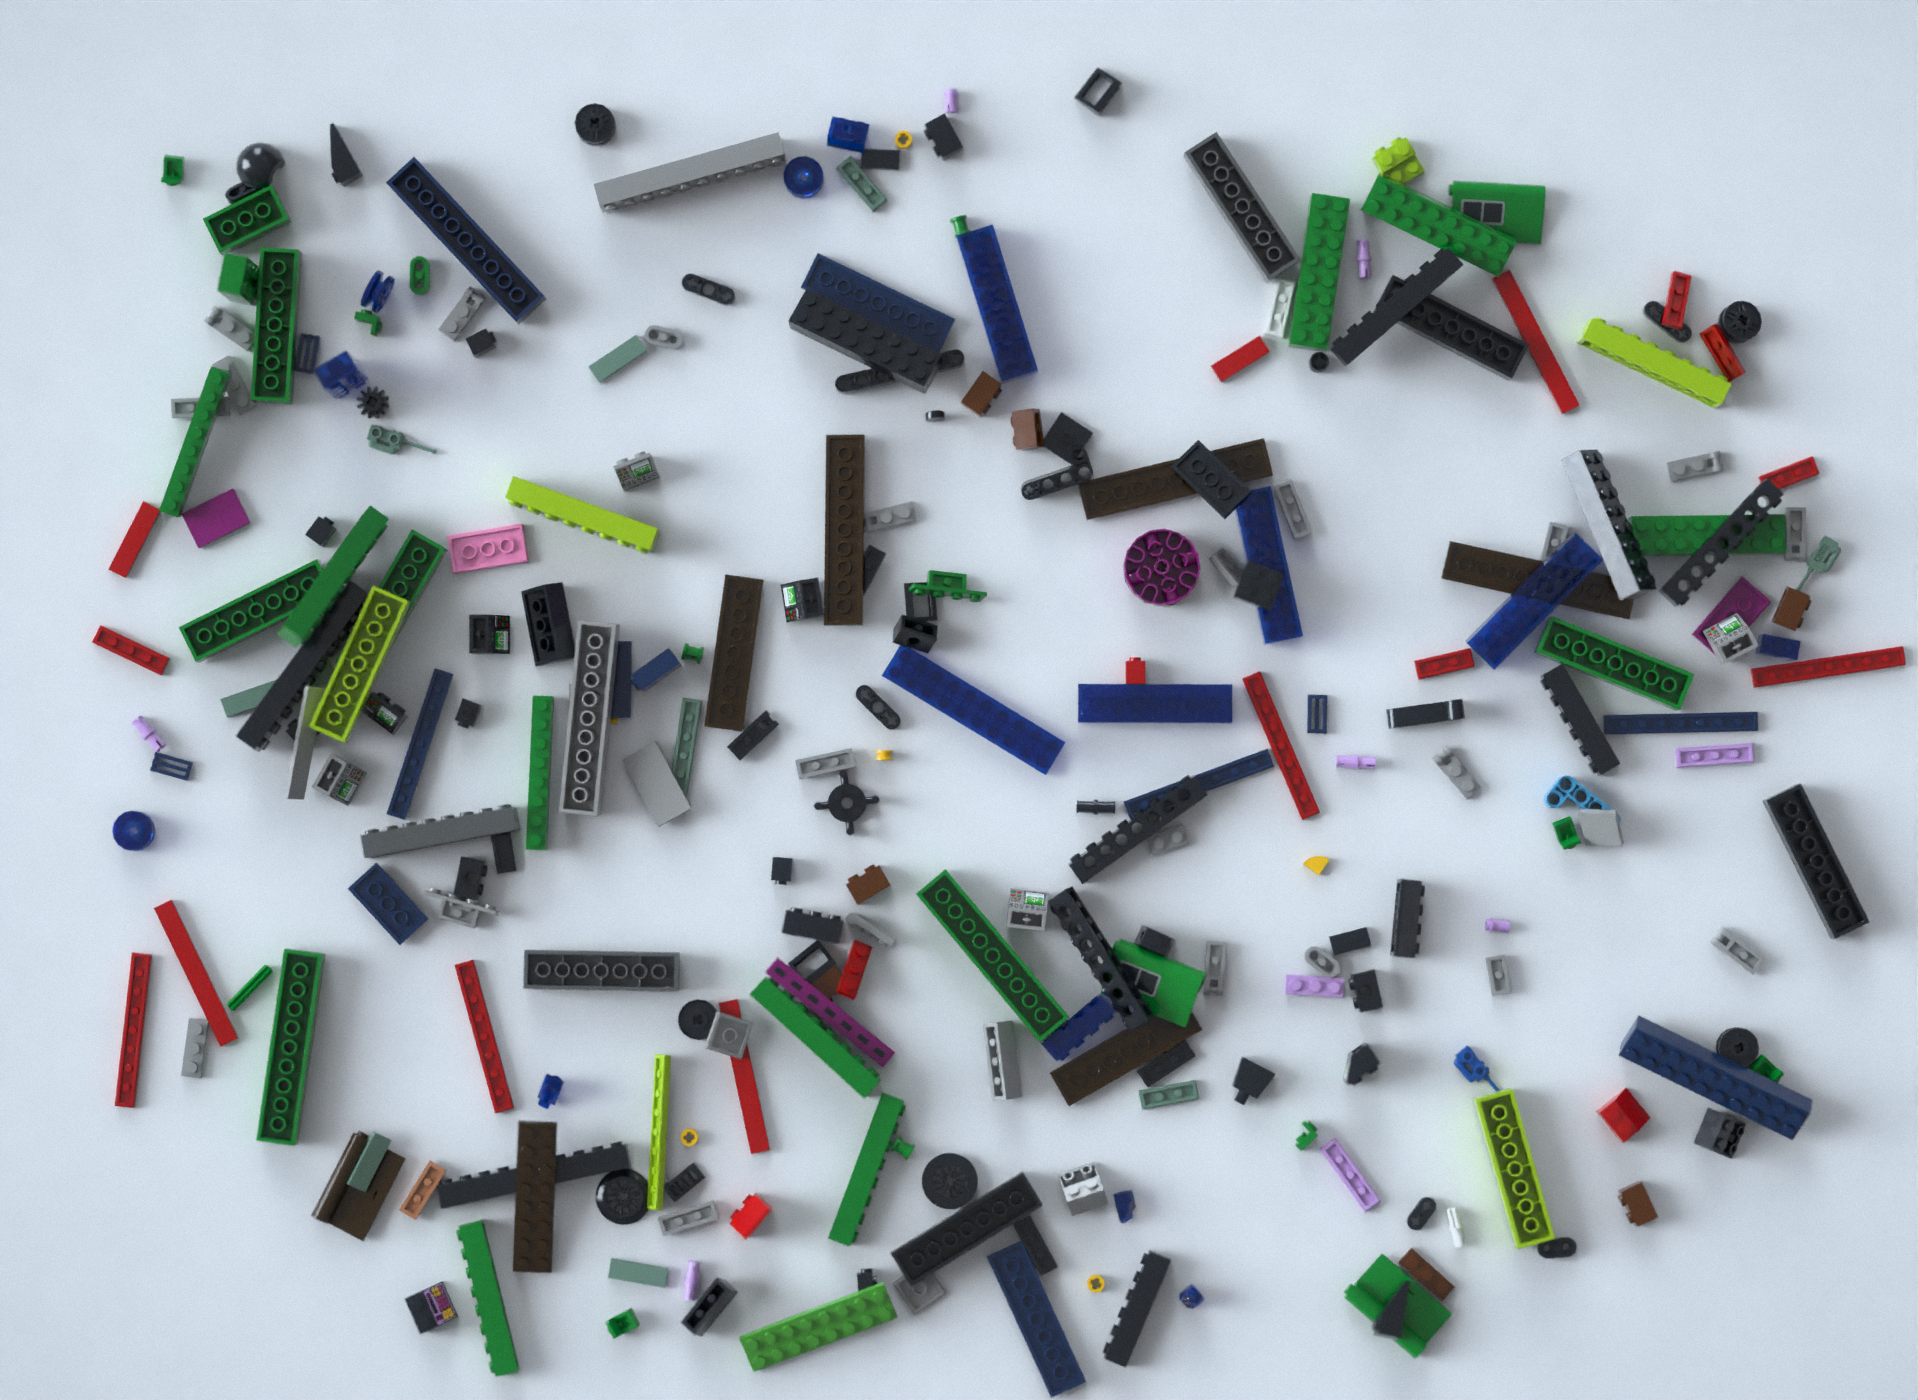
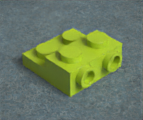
(1398, 161)

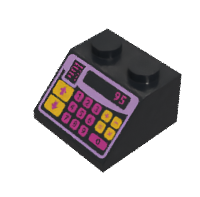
(431, 1307)

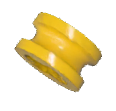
(908, 142)
(884, 754)
(693, 1141)
(1101, 1281)

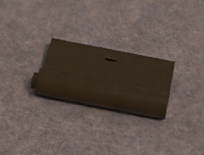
(348, 1206)

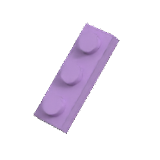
(1314, 986)

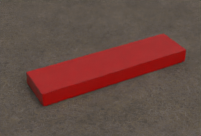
(134, 539)
(131, 650)

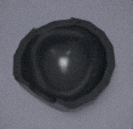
(258, 164)

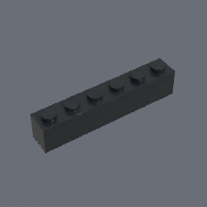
(1580, 720)
(1136, 1309)

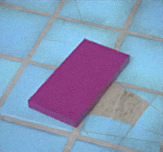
(1741, 599)

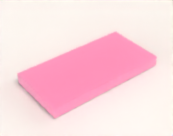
(487, 548)

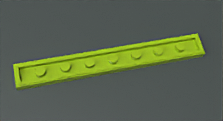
(658, 1132)

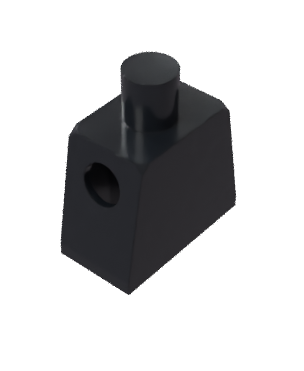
(1154, 941)
(1250, 1080)

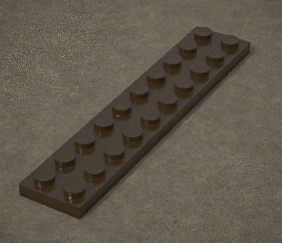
(1161, 483)
(844, 530)
(1508, 571)

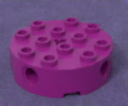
(1170, 550)

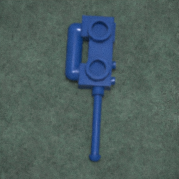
(1479, 1070)

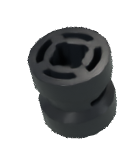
(1318, 362)

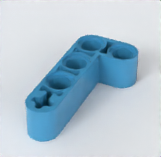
(1571, 793)

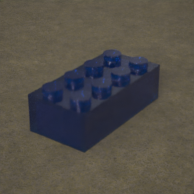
(341, 375)

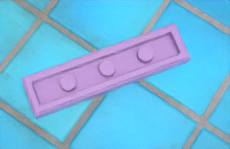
(1714, 755)
(1350, 1174)

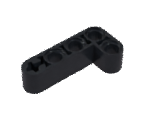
(1055, 476)
(1425, 713)

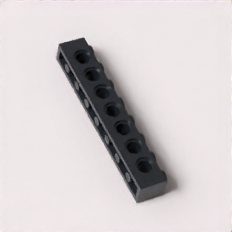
(1670, 589)
(1085, 872)
(1110, 961)

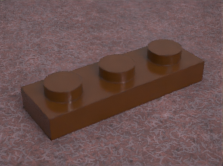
(1426, 1274)

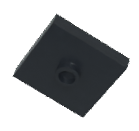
(1063, 435)

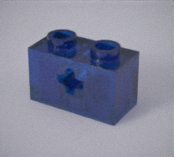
(848, 134)
(1778, 647)

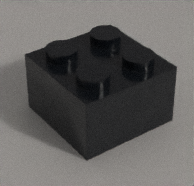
(1258, 586)

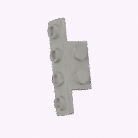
(459, 911)

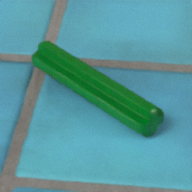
(249, 987)

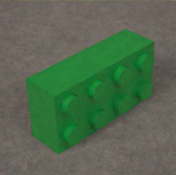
(247, 220)
(238, 279)

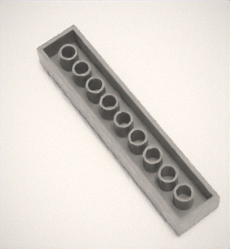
(690, 172)
(589, 718)

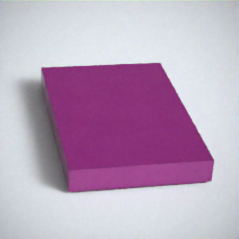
(216, 518)

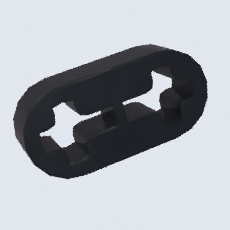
(1417, 1210)

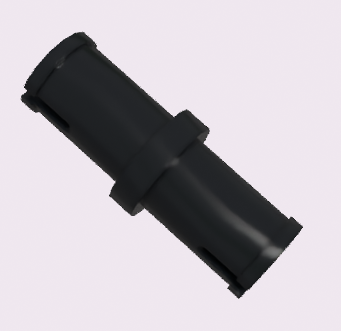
(1095, 807)

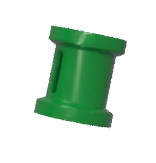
(960, 224)
(692, 653)
(903, 1147)

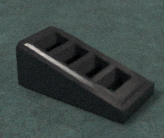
(672, 1194)

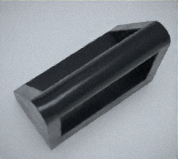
(1107, 96)
(909, 604)
(806, 953)

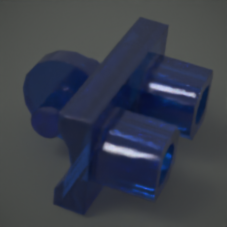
(550, 1091)

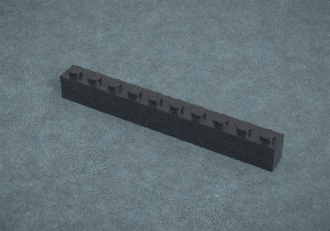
(503, 1182)

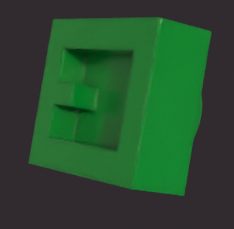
(1305, 1139)

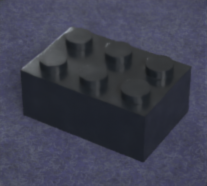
(813, 925)

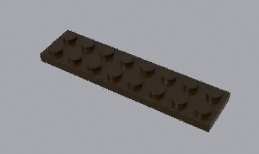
(733, 653)
(1119, 1056)
(535, 1196)

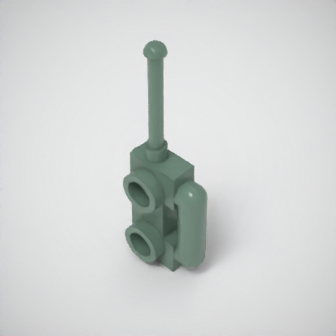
(395, 439)
(1817, 558)

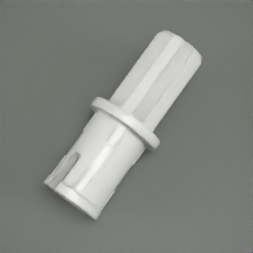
(1456, 1227)

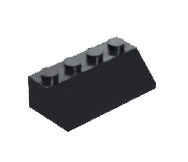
(548, 623)
(1406, 918)

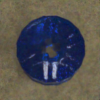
(810, 168)
(377, 291)
(130, 820)

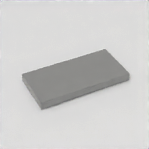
(657, 784)

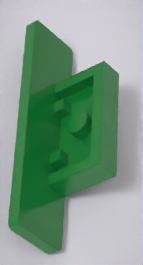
(947, 584)

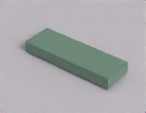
(861, 184)
(617, 358)
(1168, 1094)
(369, 1161)
(638, 1272)

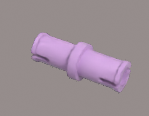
(1363, 259)
(149, 733)
(1356, 762)
(692, 1280)

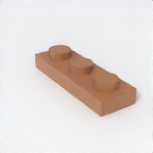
(422, 1190)

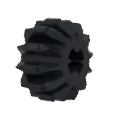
(378, 405)

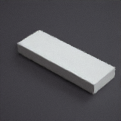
(1279, 308)

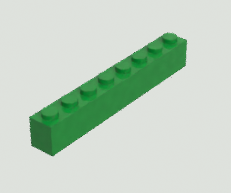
(195, 441)
(539, 772)
(866, 1168)
(488, 1297)

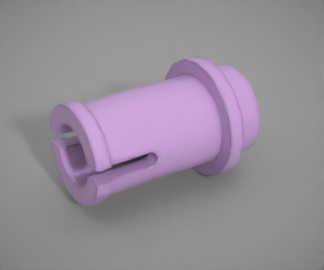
(951, 100)
(1497, 925)

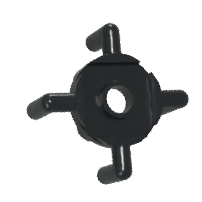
(835, 802)

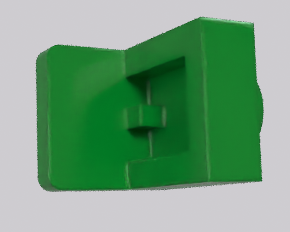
(173, 170)
(366, 317)
(1566, 833)
(1766, 1068)
(622, 1323)

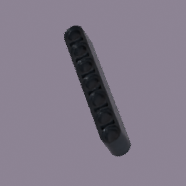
(873, 382)

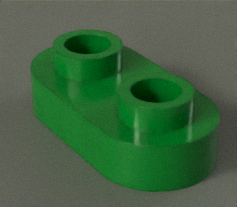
(419, 276)

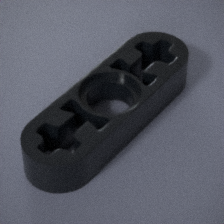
(697, 279)
(1659, 308)
(892, 713)

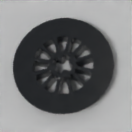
(602, 1193)
(949, 1202)

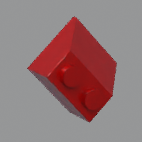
(1623, 1115)
(750, 1216)

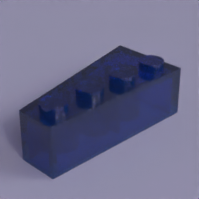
(1080, 1025)

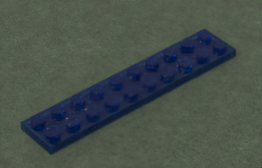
(973, 709)

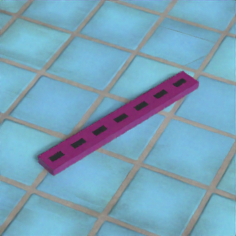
(829, 1012)

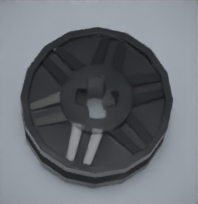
(605, 119)
(1749, 326)
(686, 1019)
(1745, 1039)

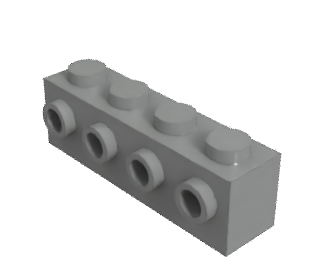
(1002, 1060)

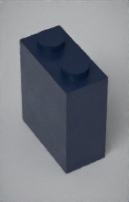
(655, 670)

